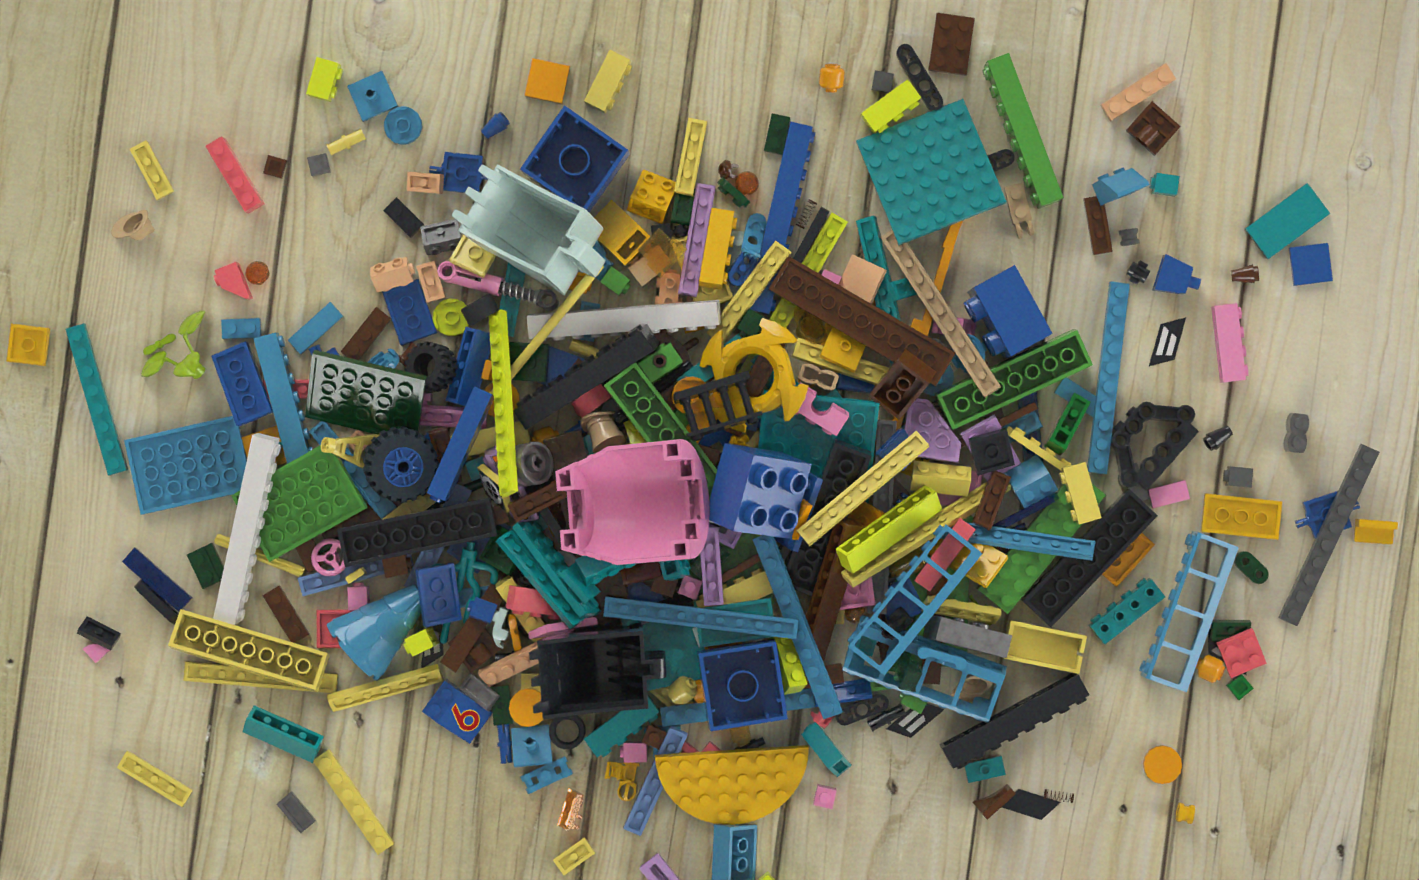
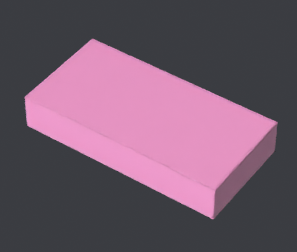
(1168, 494)

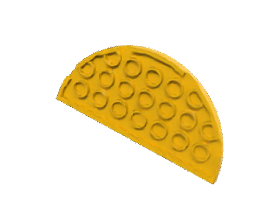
(732, 784)

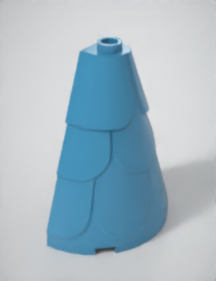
(377, 629)

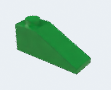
(1067, 424)

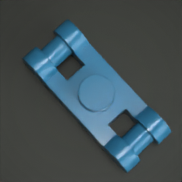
(941, 656)
(546, 775)

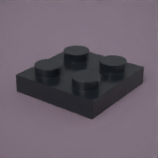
(991, 451)

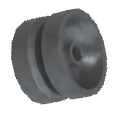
(533, 463)

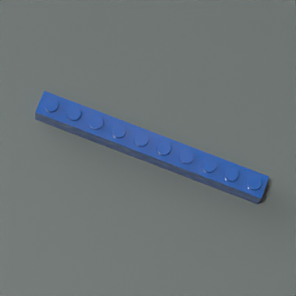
(784, 200)

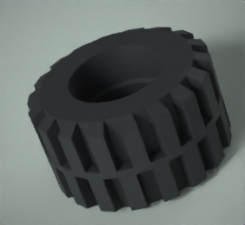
(444, 365)

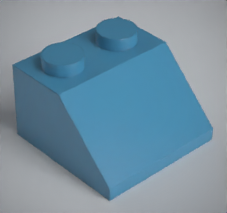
(1118, 185)
(1031, 481)

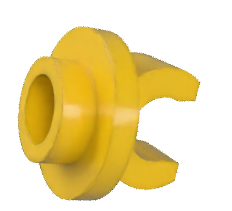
(739, 440)

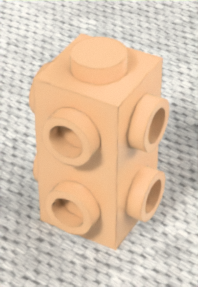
(392, 274)
(668, 287)

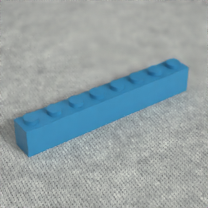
(282, 395)

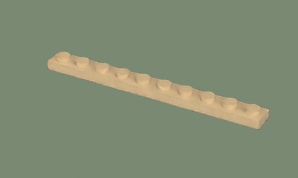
(942, 315)

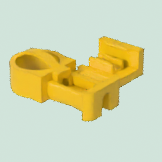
(623, 772)

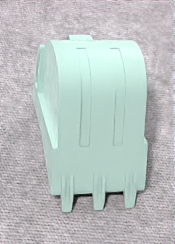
(532, 229)

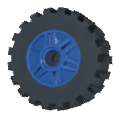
(393, 448)

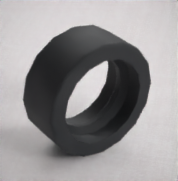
(567, 745)

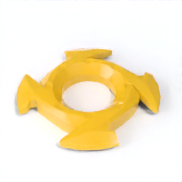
(767, 343)

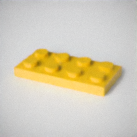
(1241, 516)
(984, 568)

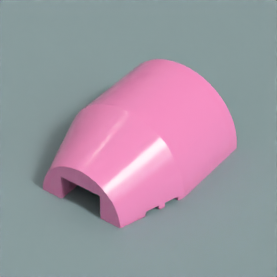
(636, 503)

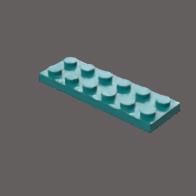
(553, 564)

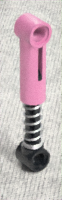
(496, 285)

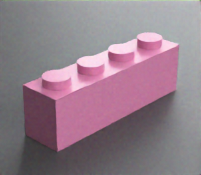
(1229, 342)

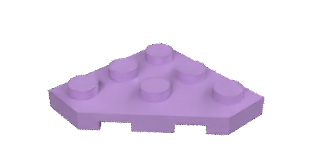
(935, 431)

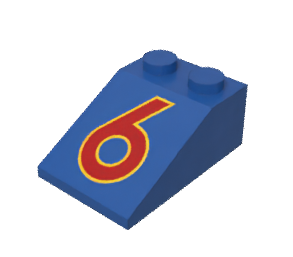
(456, 711)

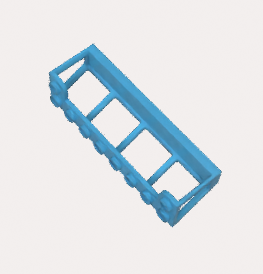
(928, 610)
(1207, 617)
(979, 709)

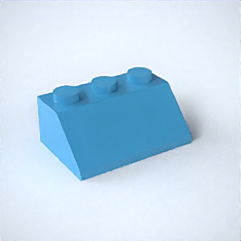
(734, 852)

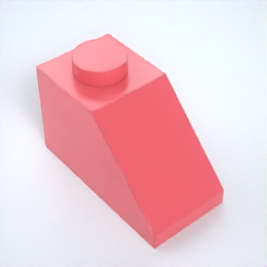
(232, 279)

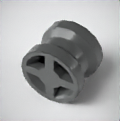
(1129, 237)

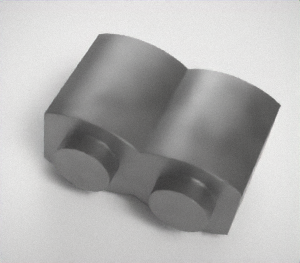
(1296, 428)

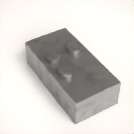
(969, 636)

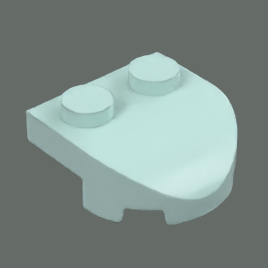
(499, 632)

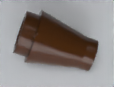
(1246, 274)

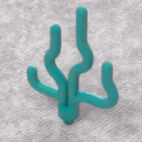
(466, 566)

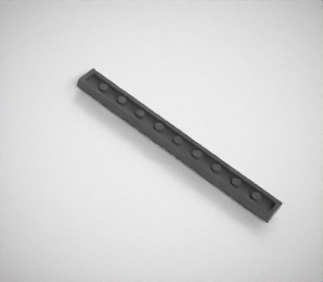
(883, 501)
(1329, 534)

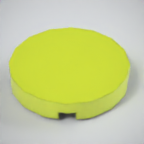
(449, 318)

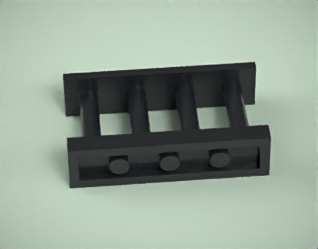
(721, 387)

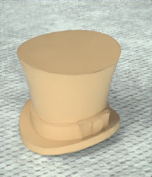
(602, 430)

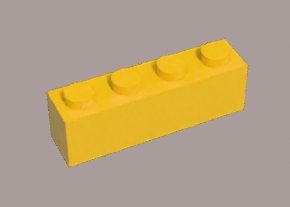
(716, 249)

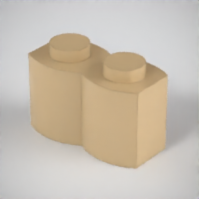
(812, 374)

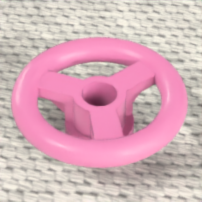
(335, 562)

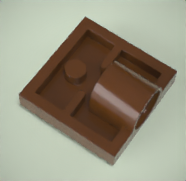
(1153, 128)
(481, 651)

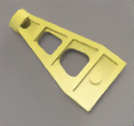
(338, 447)

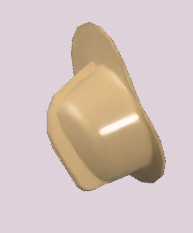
(133, 225)
(972, 688)

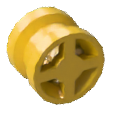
(1185, 813)

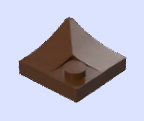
(993, 802)

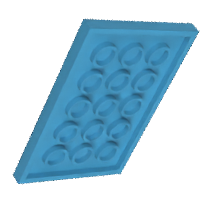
(187, 464)

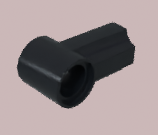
(897, 621)

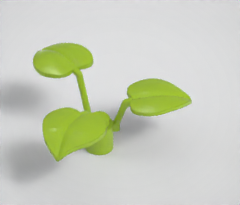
(187, 367)

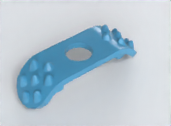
(754, 228)

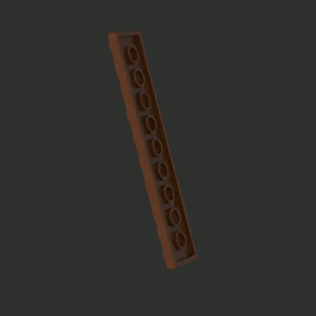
(857, 317)

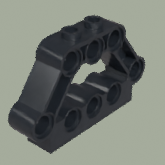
(1158, 413)

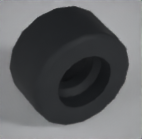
(479, 309)

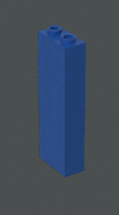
(460, 445)

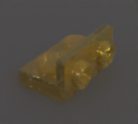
(903, 563)

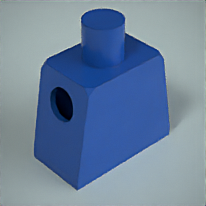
(1174, 276)

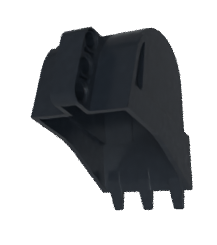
(595, 671)

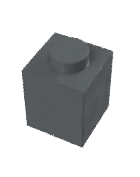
(1238, 476)

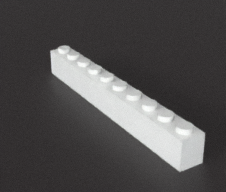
(624, 319)
(246, 528)

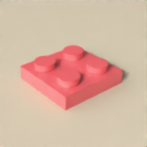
(1241, 653)

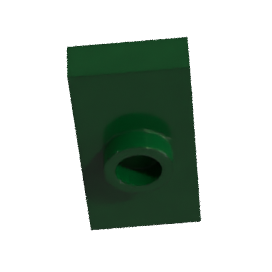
(682, 209)
(500, 709)

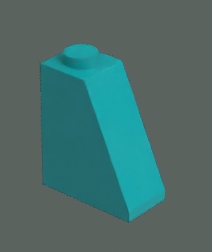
(826, 749)

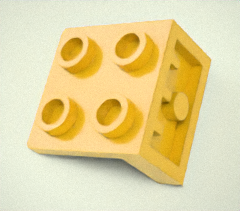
(651, 196)

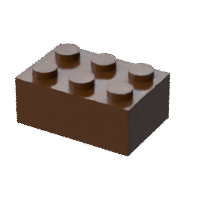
(902, 384)

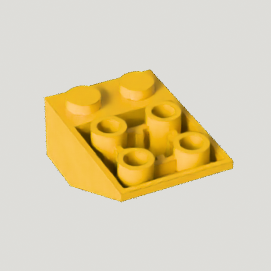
(620, 233)

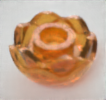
(751, 187)
(263, 271)
(854, 614)

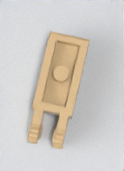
(1018, 208)

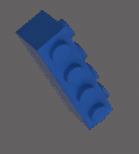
(470, 361)

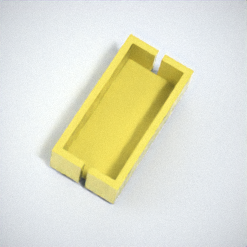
(1045, 646)

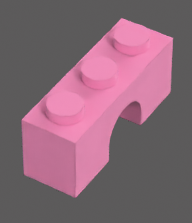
(830, 420)

